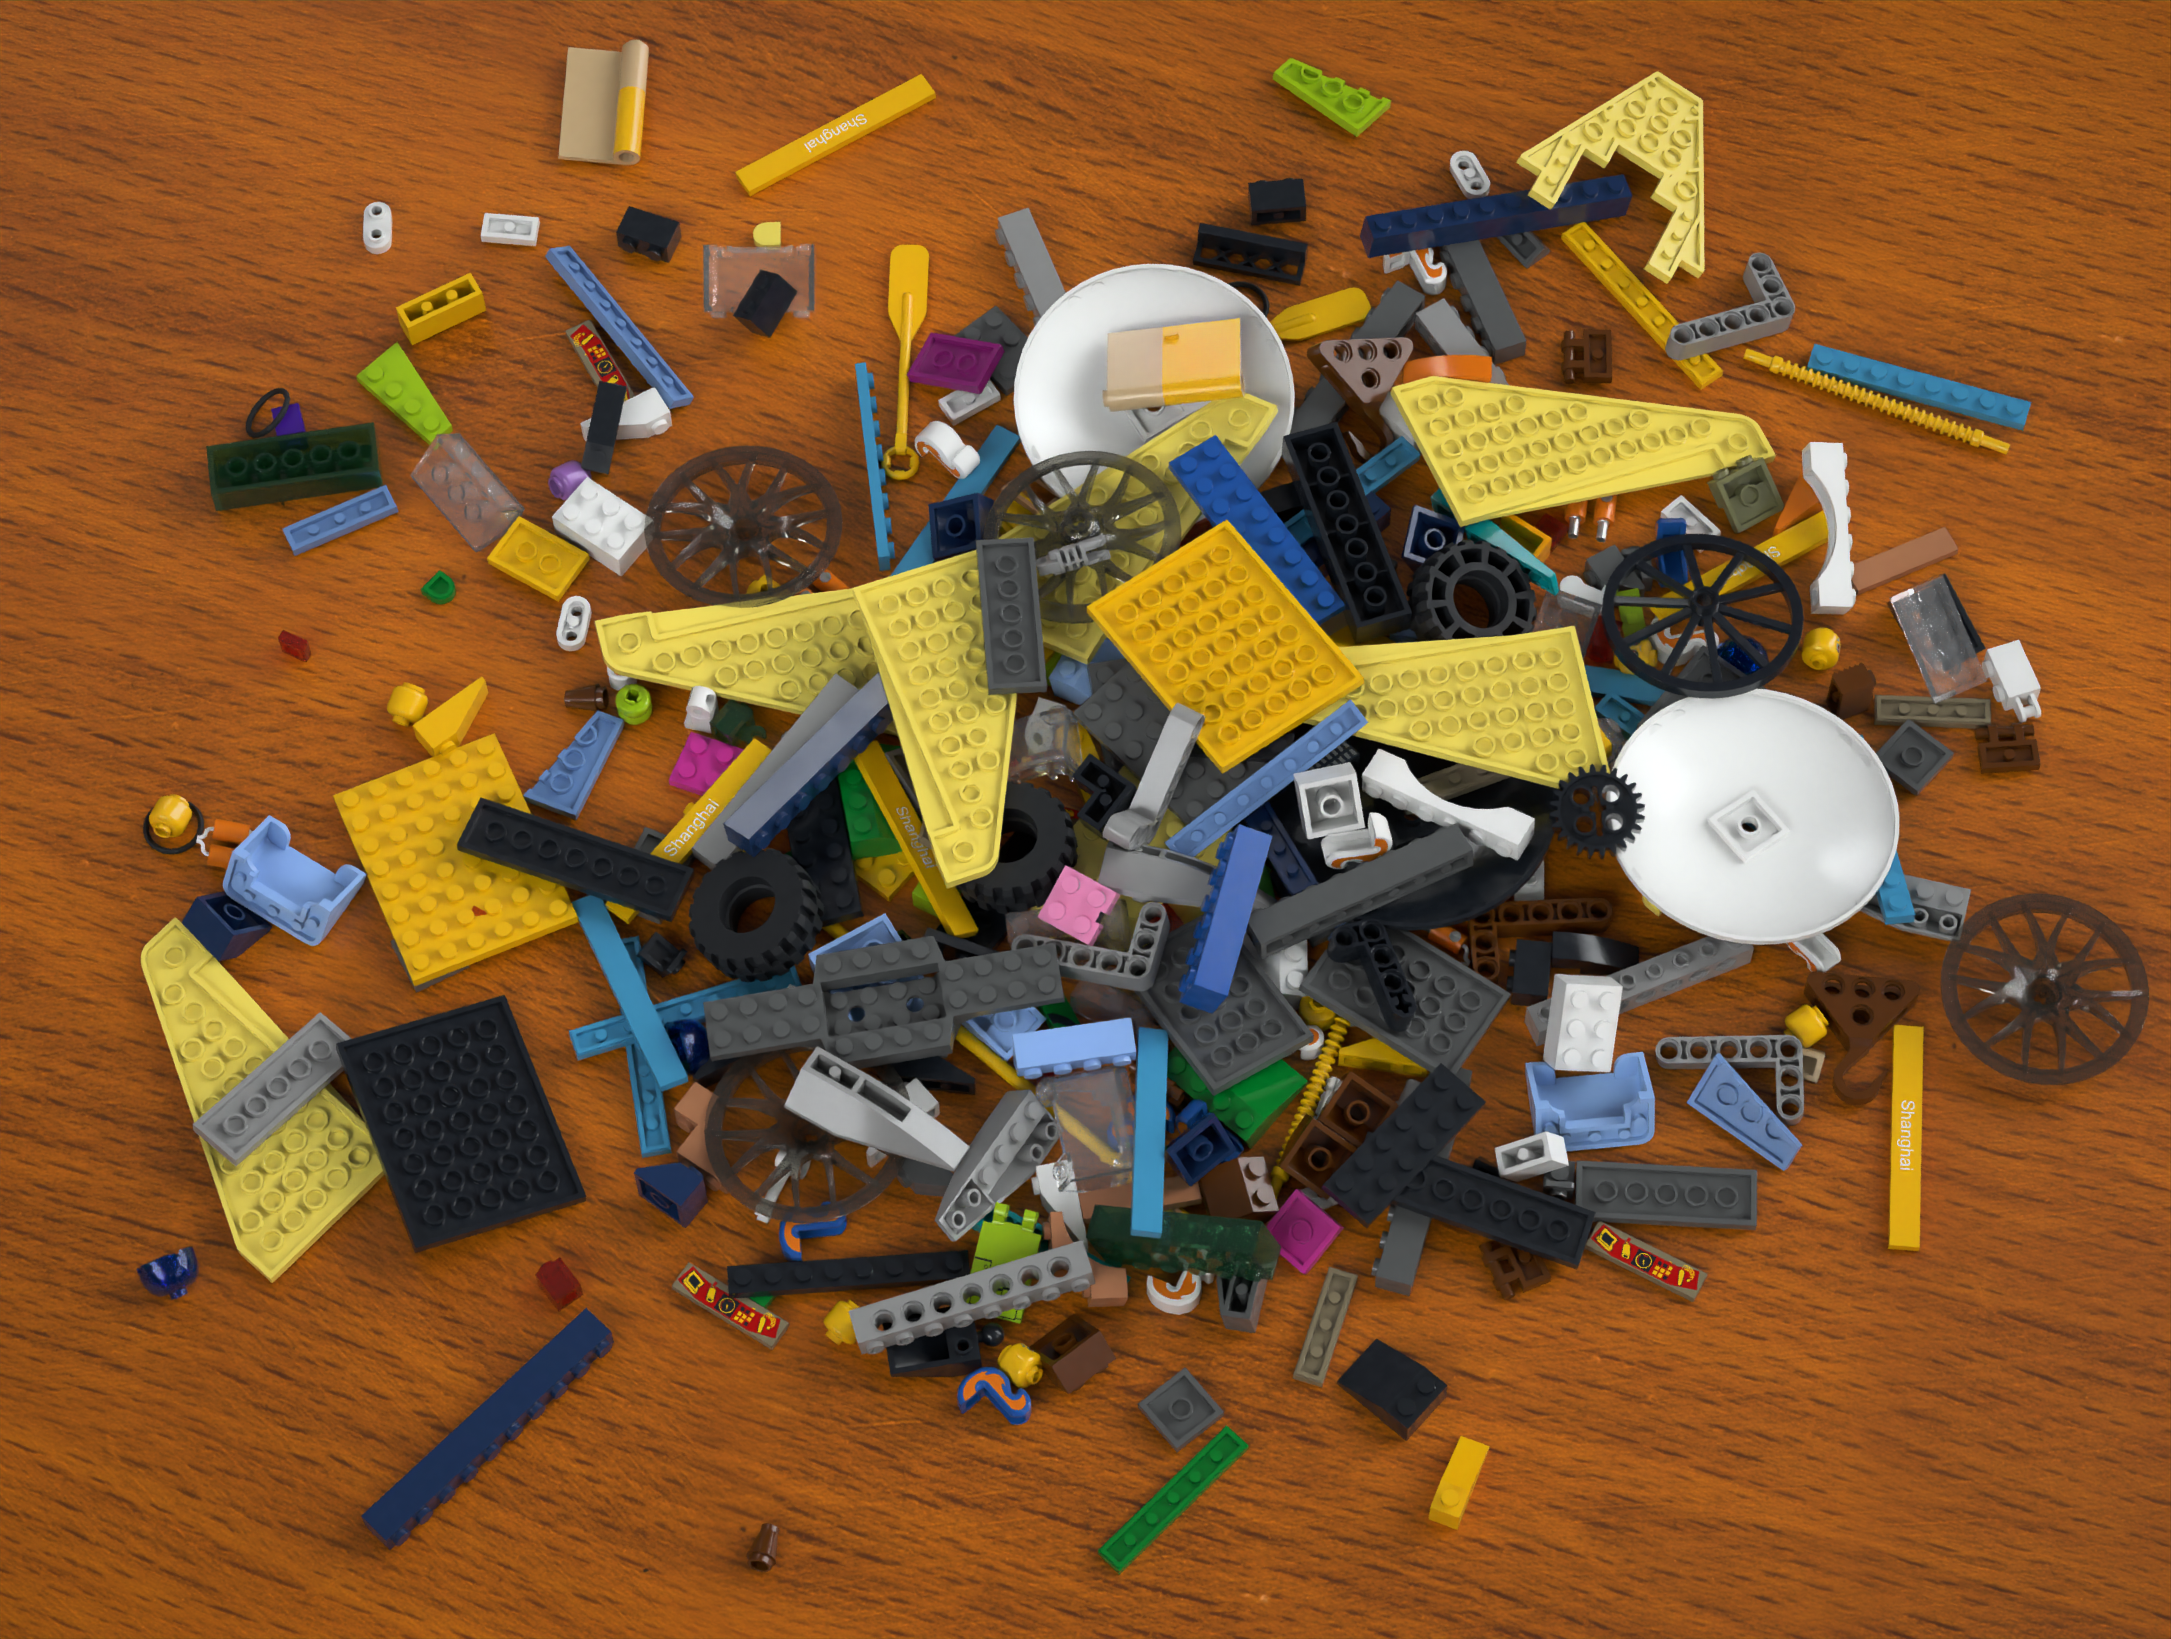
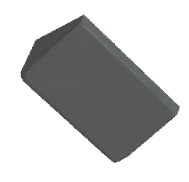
(1525, 247)

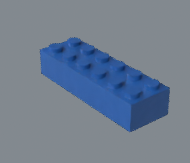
(1224, 918)

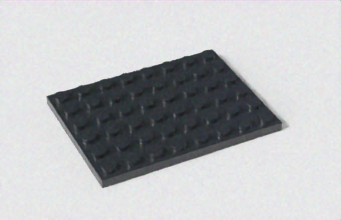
(460, 1123)

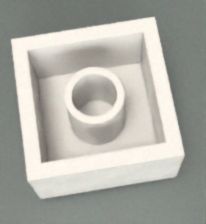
(1329, 800)

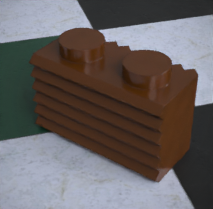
(1851, 691)

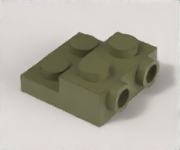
(1746, 493)

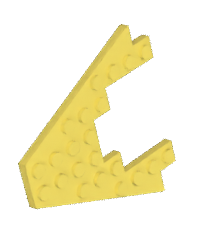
(1661, 132)

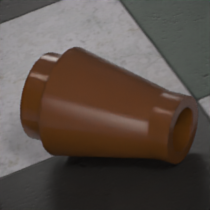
(587, 698)
(763, 1551)

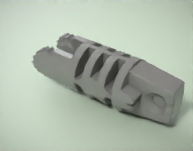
(1072, 557)

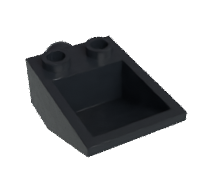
(940, 1353)

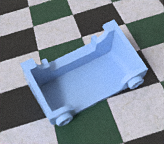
(288, 885)
(1594, 1108)

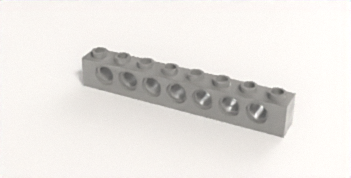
(1659, 977)
(957, 1291)

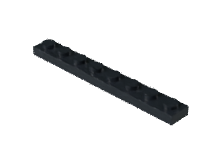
(846, 1274)

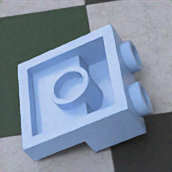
(998, 1028)

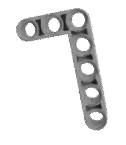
(1770, 300)
(1142, 819)
(1101, 958)
(1744, 1059)

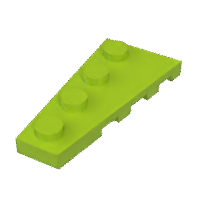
(1341, 103)
(404, 393)

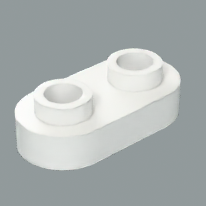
(1471, 177)
(377, 225)
(573, 625)

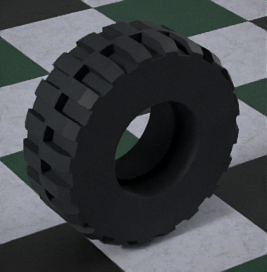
(1486, 571)
(1032, 878)
(777, 942)

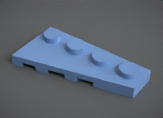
(577, 768)
(1741, 1112)

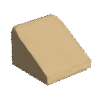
(1812, 1063)

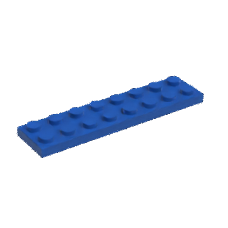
(1227, 493)

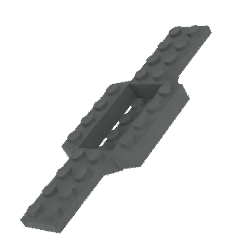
(889, 1030)

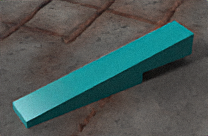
(1491, 533)

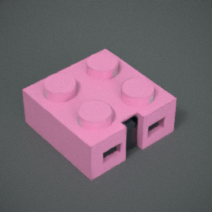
(1078, 905)

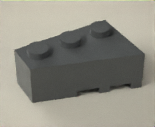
(1240, 1302)

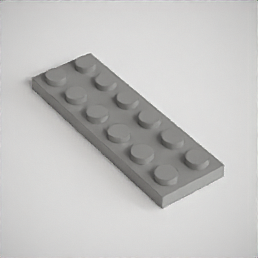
(274, 1091)

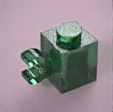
(735, 724)

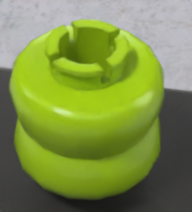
(634, 704)

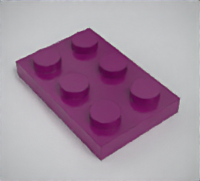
(955, 363)

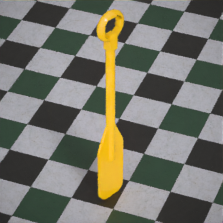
(906, 311)
(1322, 315)

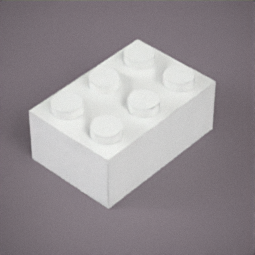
(602, 526)
(1582, 1023)

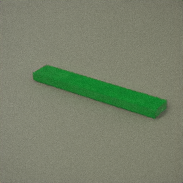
(1173, 1499)

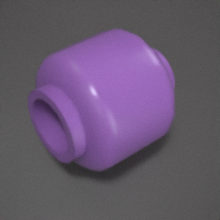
(566, 479)

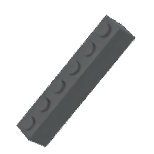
(1484, 300)

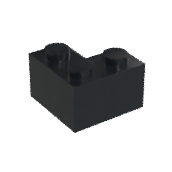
(1108, 793)

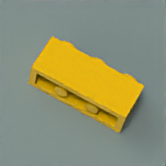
(441, 308)

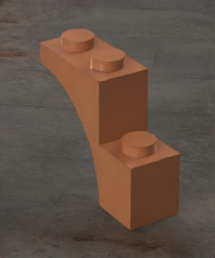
(691, 1117)
(1110, 1282)

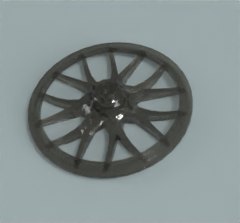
(1096, 520)
(741, 521)
(2049, 980)
(788, 1135)

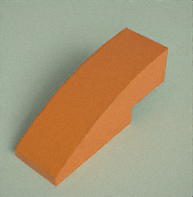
(1450, 366)

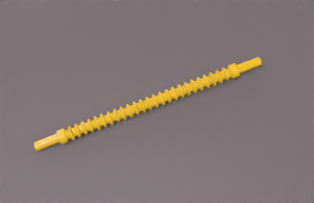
(1975, 437)
(1314, 1089)

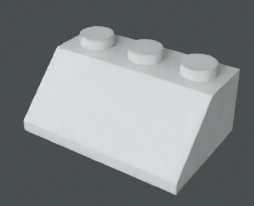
(1285, 969)

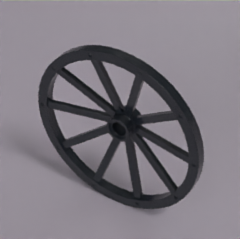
(1703, 608)

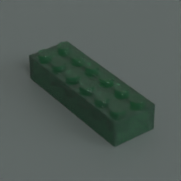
(294, 466)
(1187, 1244)

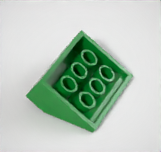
(865, 822)
(1247, 1106)

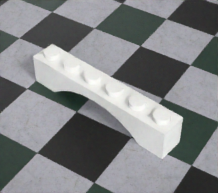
(1825, 472)
(1499, 829)

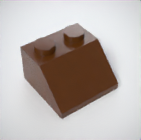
(1355, 1109)
(1314, 1154)
(1239, 1190)
(1073, 1353)

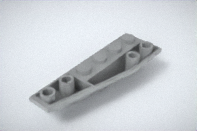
(1161, 876)
(1937, 908)
(870, 1113)
(998, 1161)

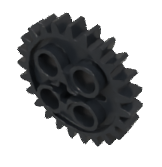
(1570, 813)

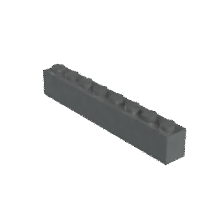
(1389, 320)
(1359, 890)
(1406, 1237)

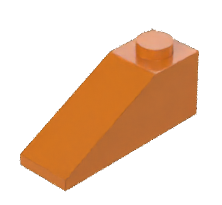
(1799, 506)

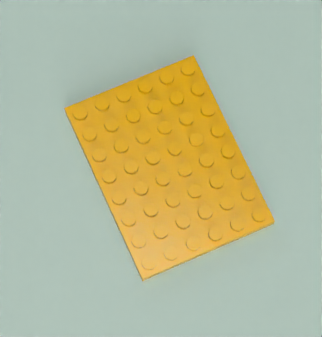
(1226, 642)
(407, 844)

